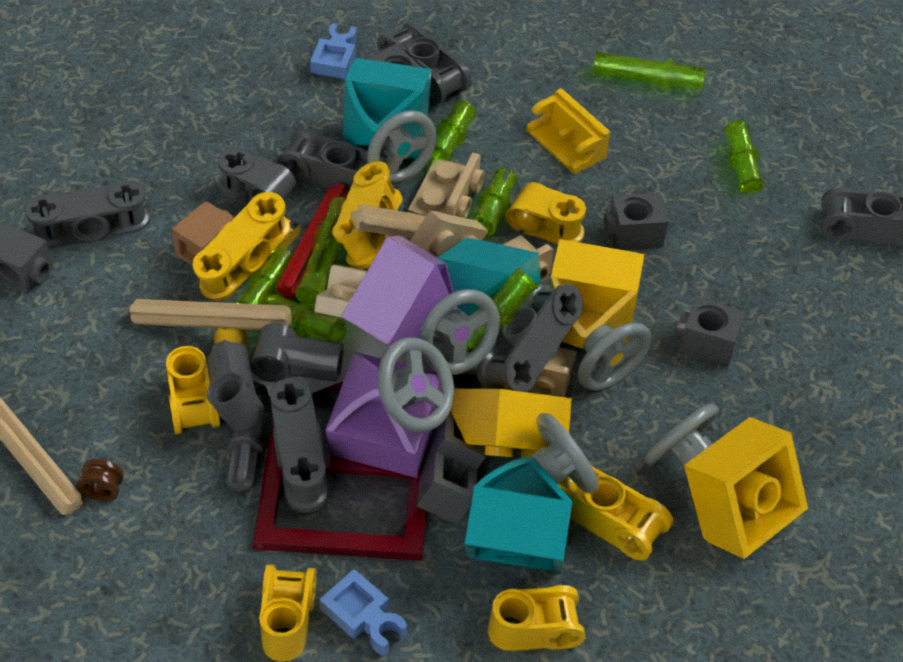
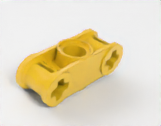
(370, 188)
(242, 246)
(624, 520)

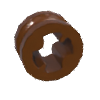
(100, 480)

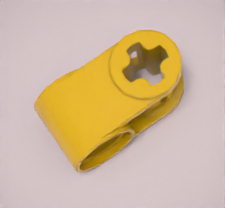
(545, 211)
(189, 392)
(286, 604)
(540, 619)

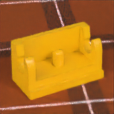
(569, 132)

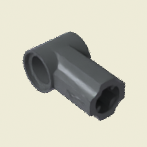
(283, 353)
(232, 386)

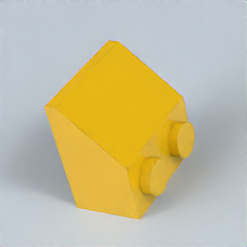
(506, 419)

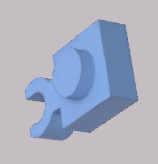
(334, 55)
(361, 607)

